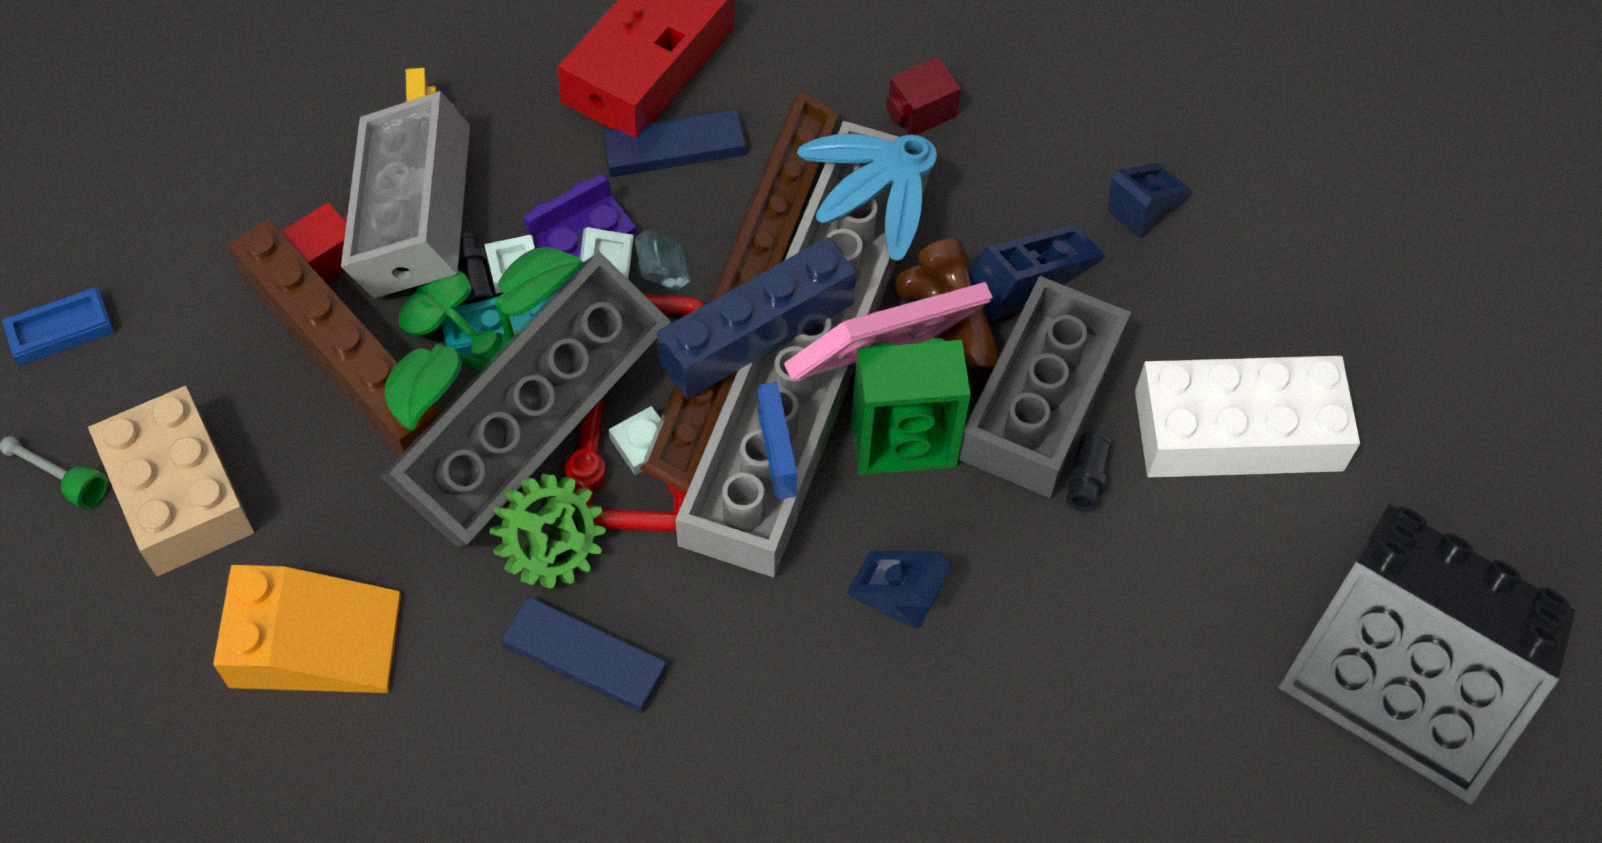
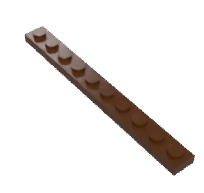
(757, 247)

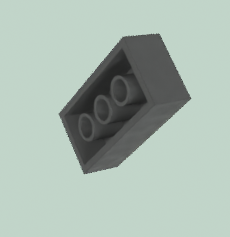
(1043, 386)

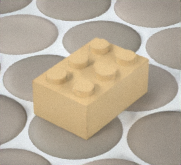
(170, 481)

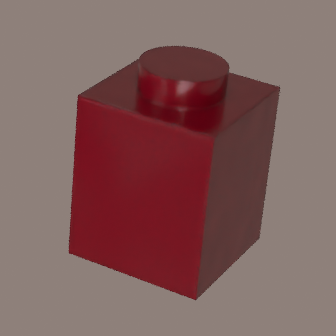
(923, 97)

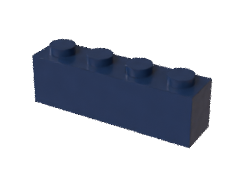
(756, 317)

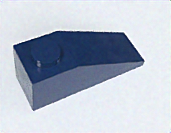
(1016, 264)

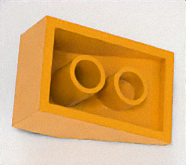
(305, 632)

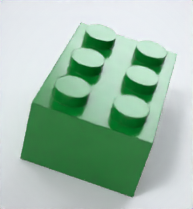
(909, 406)

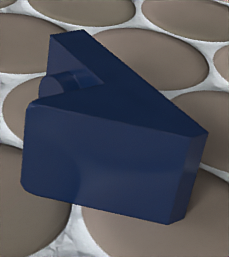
(1142, 193)
(901, 583)

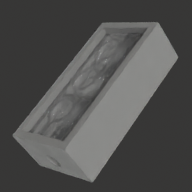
(407, 196)

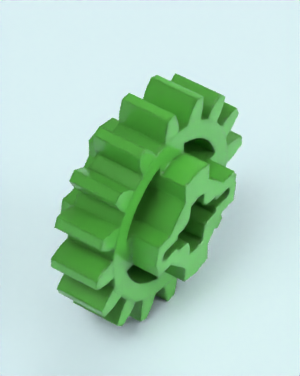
(537, 547)

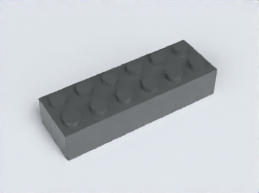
(526, 400)

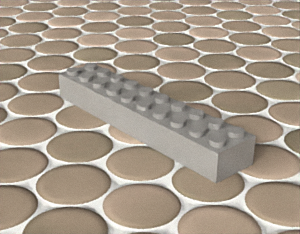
(732, 498)

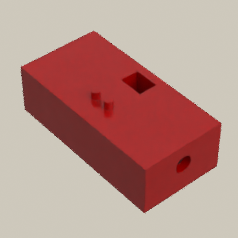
(641, 59)

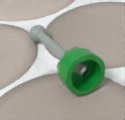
(80, 484)

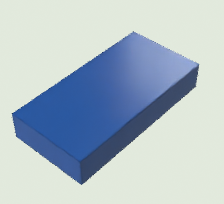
(58, 326)
(776, 440)

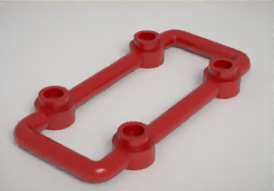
(589, 468)

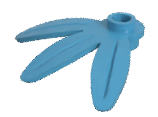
(893, 163)

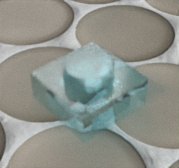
(661, 259)

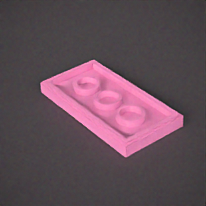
(896, 325)

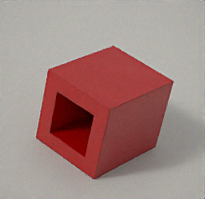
(320, 240)

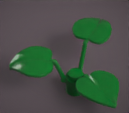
(427, 375)

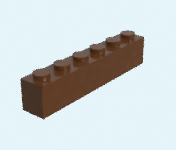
(323, 328)

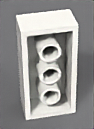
(1246, 416)

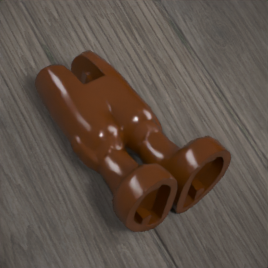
(943, 270)

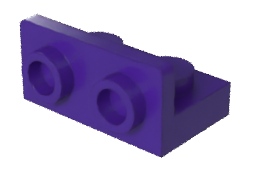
(563, 219)

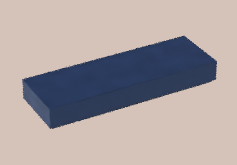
(675, 143)
(584, 654)

